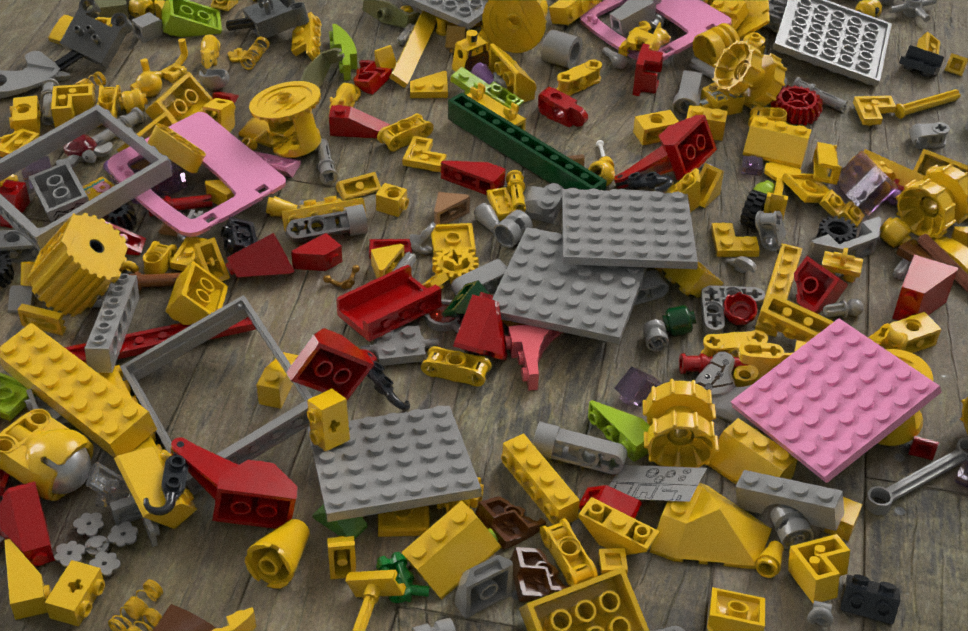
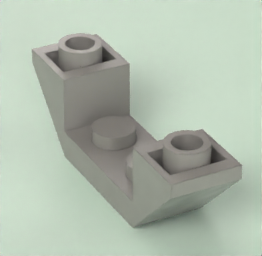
(857, 247)

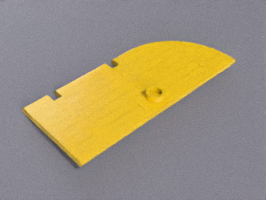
(756, 19)

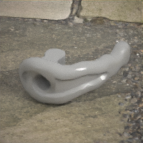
(821, 614)

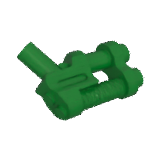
(399, 562)

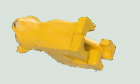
(641, 35)

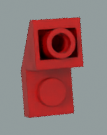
(612, 498)

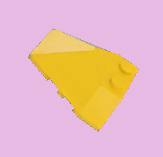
(710, 531)

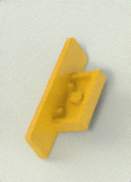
(307, 37)
(312, 208)

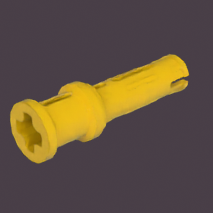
(516, 188)

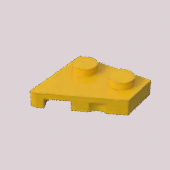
(430, 86)
(16, 140)

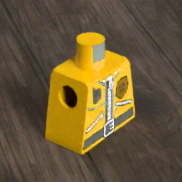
(715, 99)

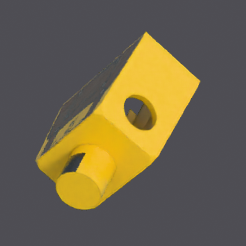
(470, 52)

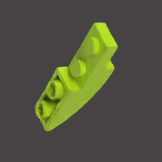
(340, 39)
(465, 80)

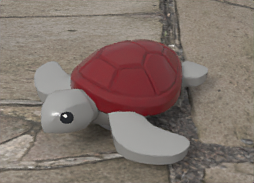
(84, 150)

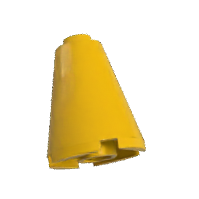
(278, 554)

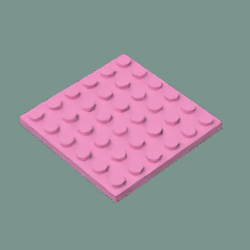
(835, 399)

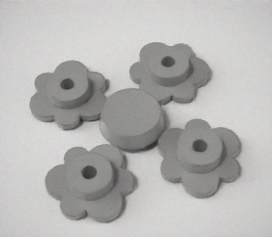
(96, 545)

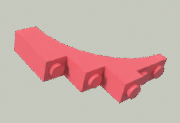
(528, 345)

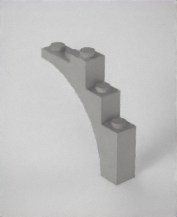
(631, 13)

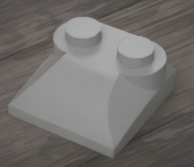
(543, 203)

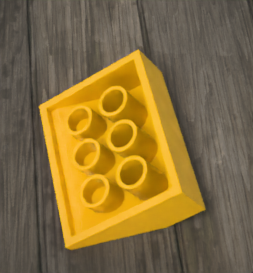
(593, 605)

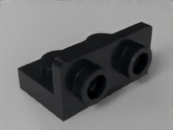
(237, 235)

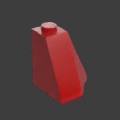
(260, 259)
(482, 328)
(25, 523)

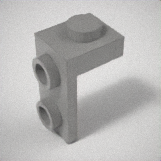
(127, 510)

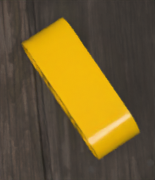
(176, 148)

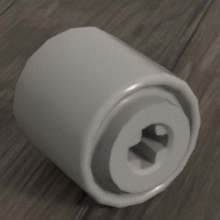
(561, 49)

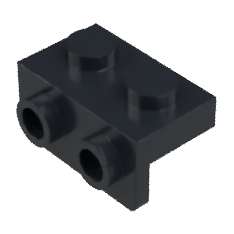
(922, 60)
(870, 598)

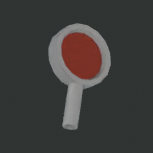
(440, 323)

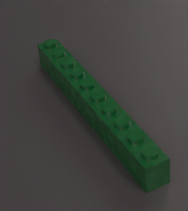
(521, 145)

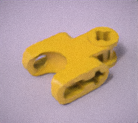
(761, 361)

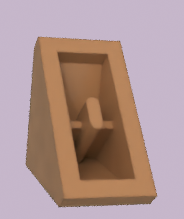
(450, 207)

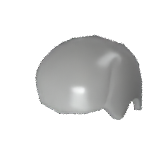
(214, 79)

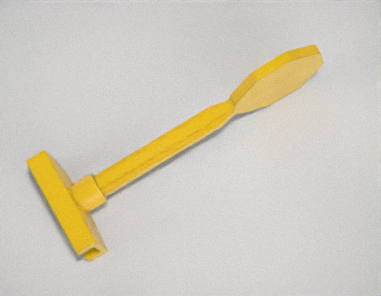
(777, 201)
(370, 587)

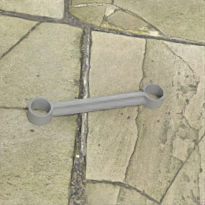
(915, 479)

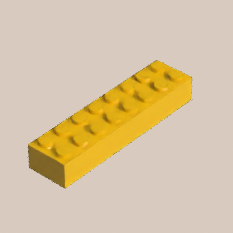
(76, 391)

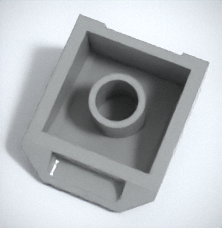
(484, 585)

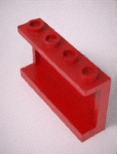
(387, 303)

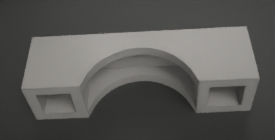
(817, 503)

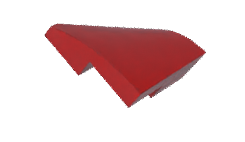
(371, 78)

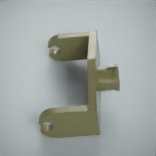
(389, 13)
(318, 68)

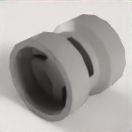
(655, 335)

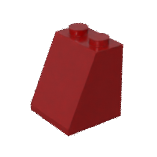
(924, 287)

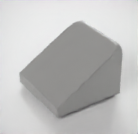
(20, 295)

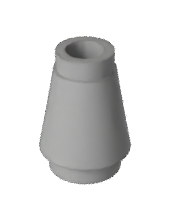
(486, 216)

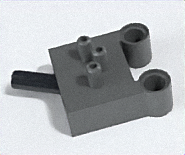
(271, 17)
(92, 38)

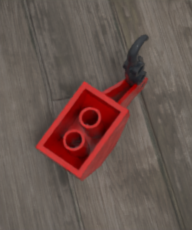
(683, 149)
(339, 365)
(243, 493)

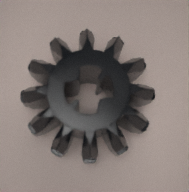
(122, 217)

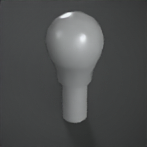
(617, 60)

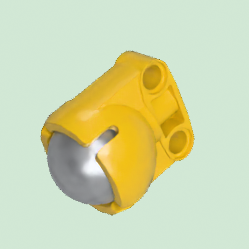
(46, 453)

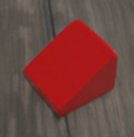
(227, 96)
(923, 448)

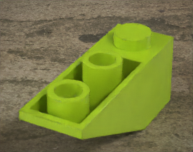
(620, 428)

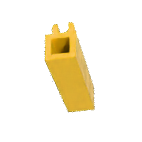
(509, 114)

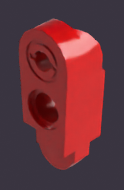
(561, 108)

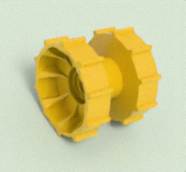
(749, 72)
(935, 201)
(680, 425)

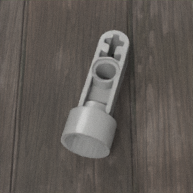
(687, 94)
(350, 221)
(551, 443)

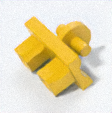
(843, 264)

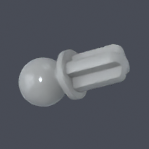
(853, 307)

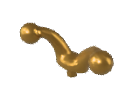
(348, 283)

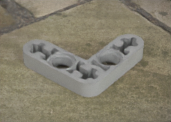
(719, 295)

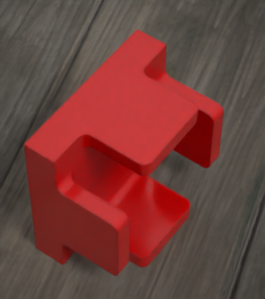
(646, 61)

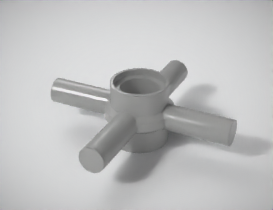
(913, 8)

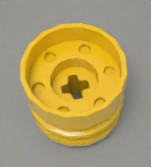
(710, 44)

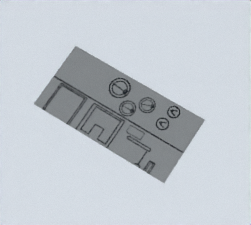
(658, 482)

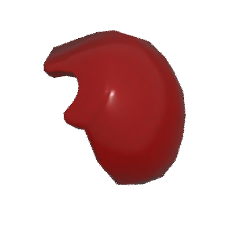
(740, 309)

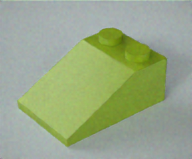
(189, 19)

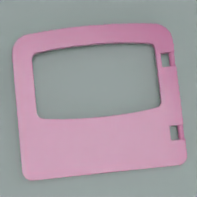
(689, 15)
(225, 157)

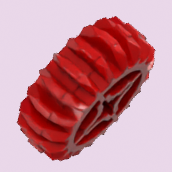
(799, 103)

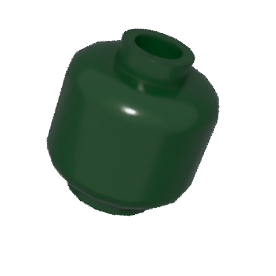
(679, 320)

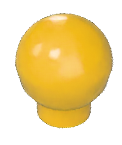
(148, 83)
(604, 170)

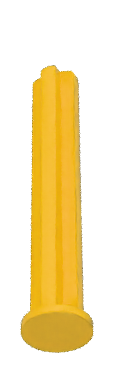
(925, 103)

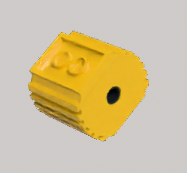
(78, 264)

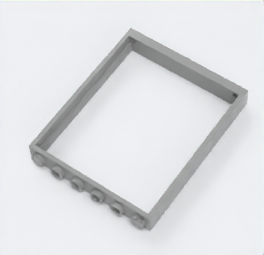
(103, 203)
(196, 334)

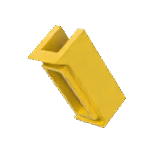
(826, 163)

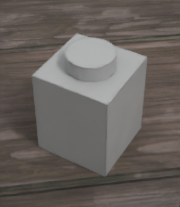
(147, 27)

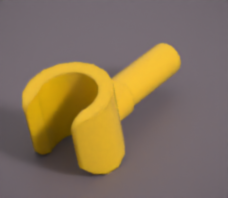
(252, 143)

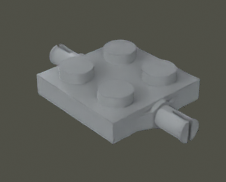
(401, 346)

